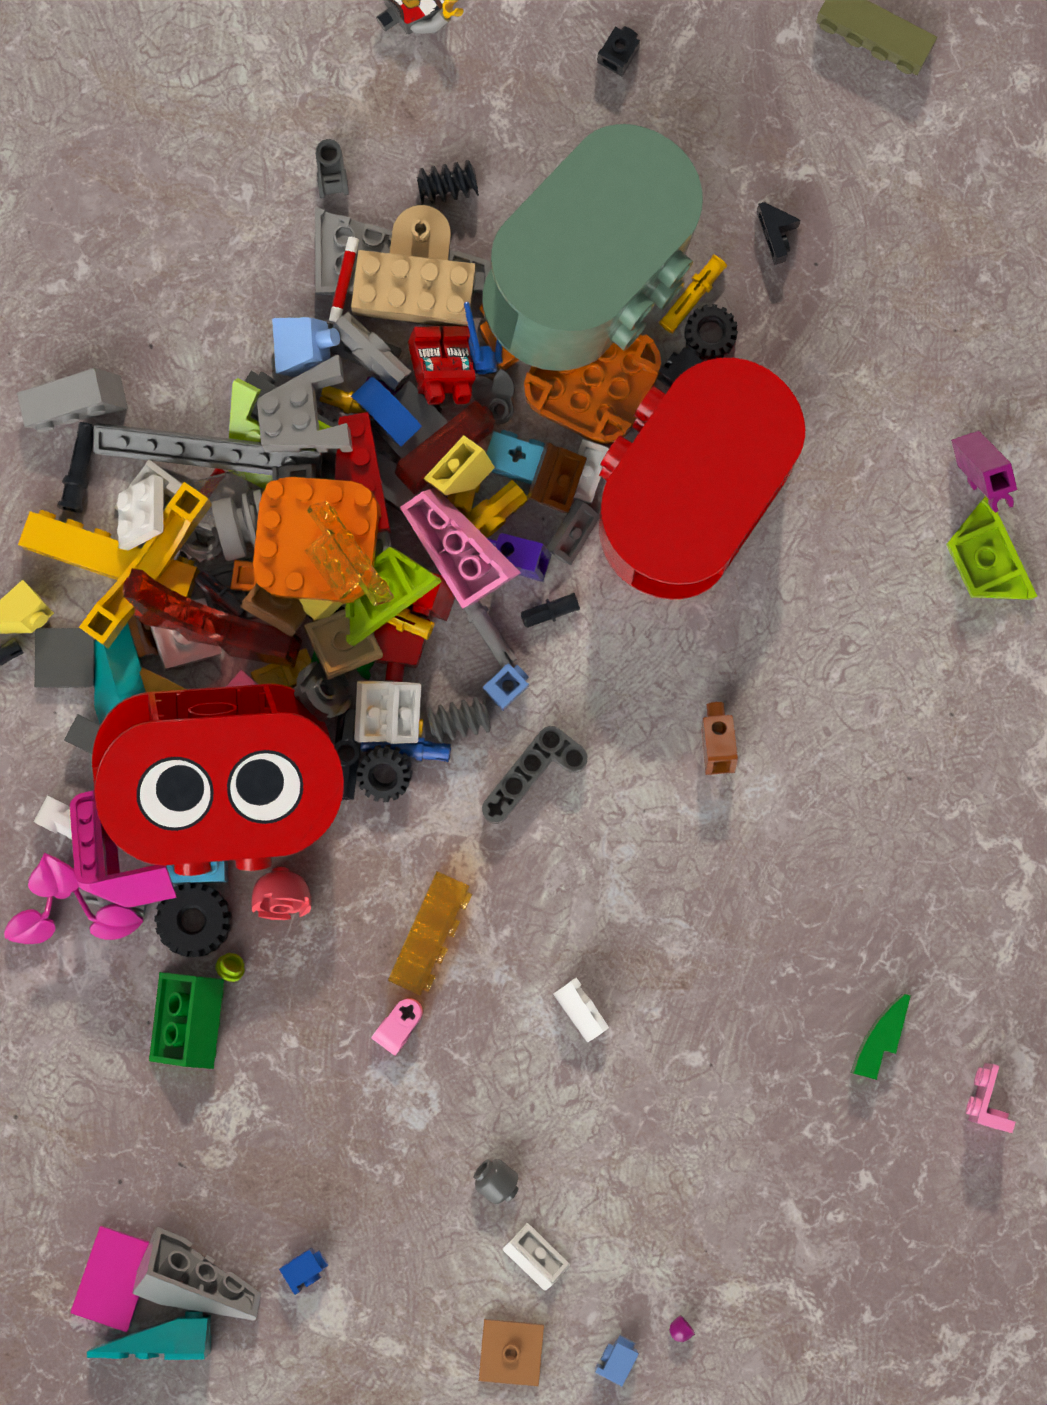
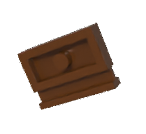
(556, 477)

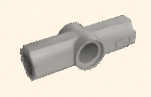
(372, 352)

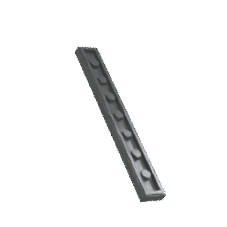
(196, 450)

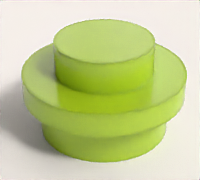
(230, 967)

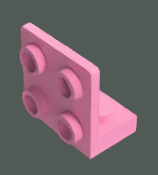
(978, 1105)

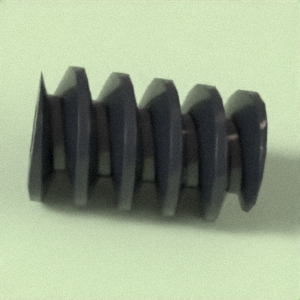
(447, 182)

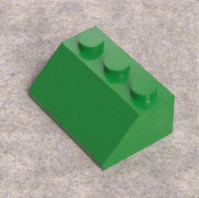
(186, 1020)

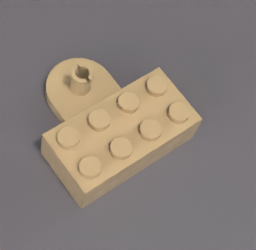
(416, 276)

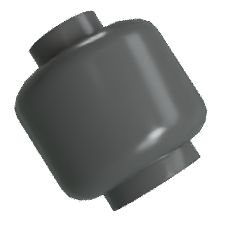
(496, 1181)

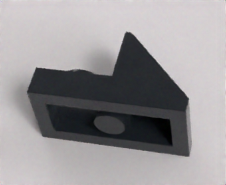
(773, 224)

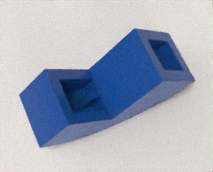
(386, 411)

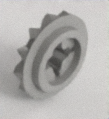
(205, 534)

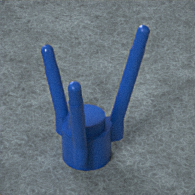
(483, 357)

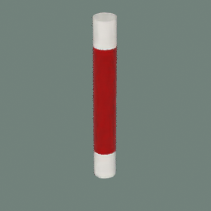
(344, 279)

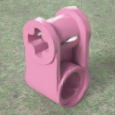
(395, 1029)

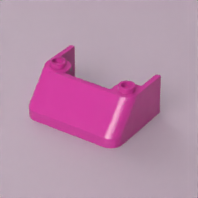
(98, 862)

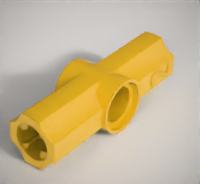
(492, 513)

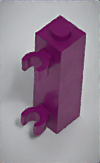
(985, 468)

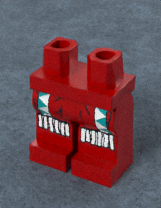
(442, 363)

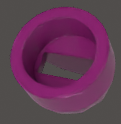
(681, 1330)

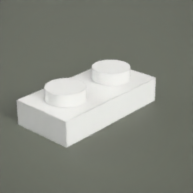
(590, 476)

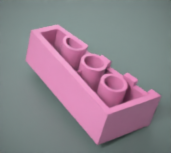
(457, 548)

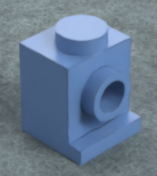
(494, 689)
(617, 1360)

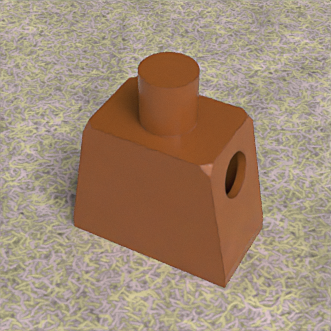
(718, 750)

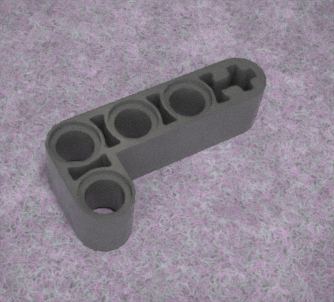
(528, 777)

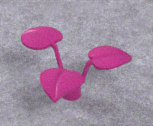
(58, 879)

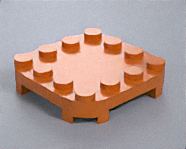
(598, 397)
(288, 530)

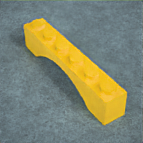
(179, 521)

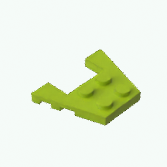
(246, 428)

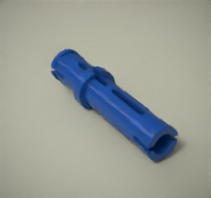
(419, 750)

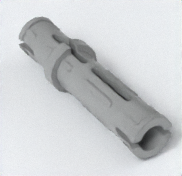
(490, 633)

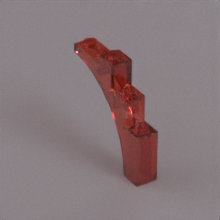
(198, 623)

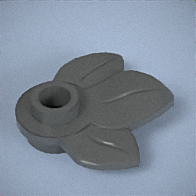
(493, 393)

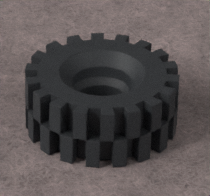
(209, 936)

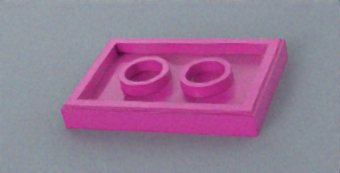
(109, 1279)

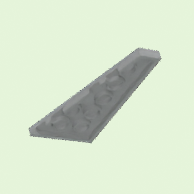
(330, 245)

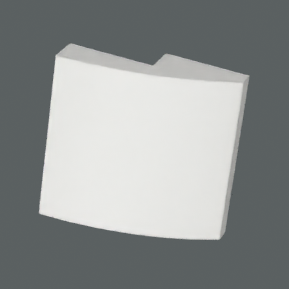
(387, 712)

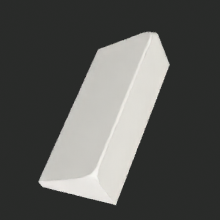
(536, 1256)

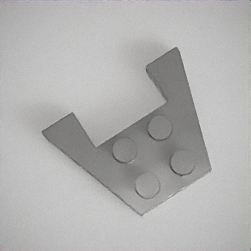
(290, 413)

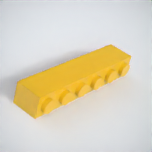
(96, 551)

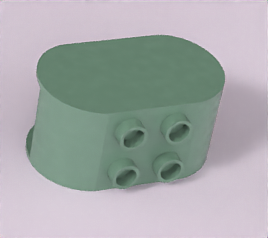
(594, 249)

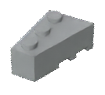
(72, 399)

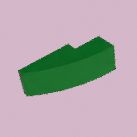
(881, 1037)

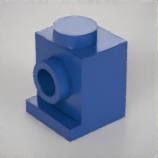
(303, 1269)

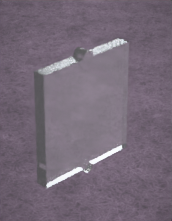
(222, 486)

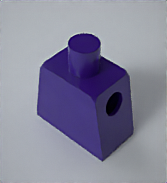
(528, 556)

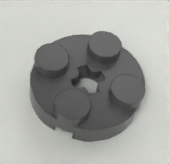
(314, 700)

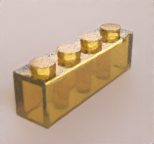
(429, 933)

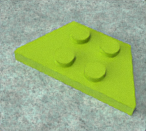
(989, 557)
(406, 582)

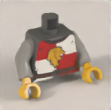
(418, 15)

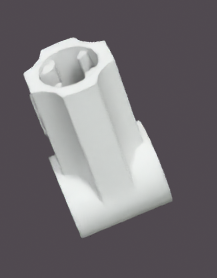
(55, 817)

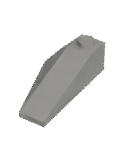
(184, 1279)

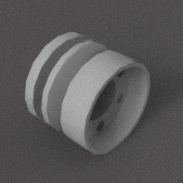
(236, 525)

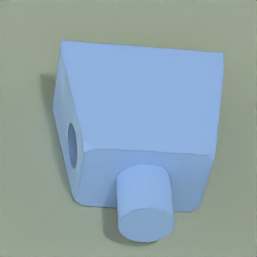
(301, 344)

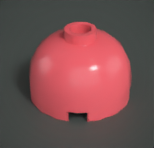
(280, 894)

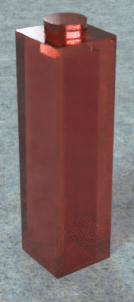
(473, 422)

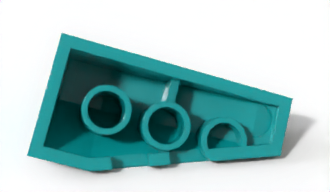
(116, 673)
(178, 1339)

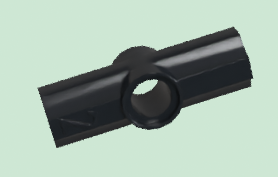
(345, 738)

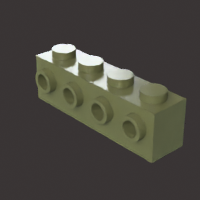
(879, 32)

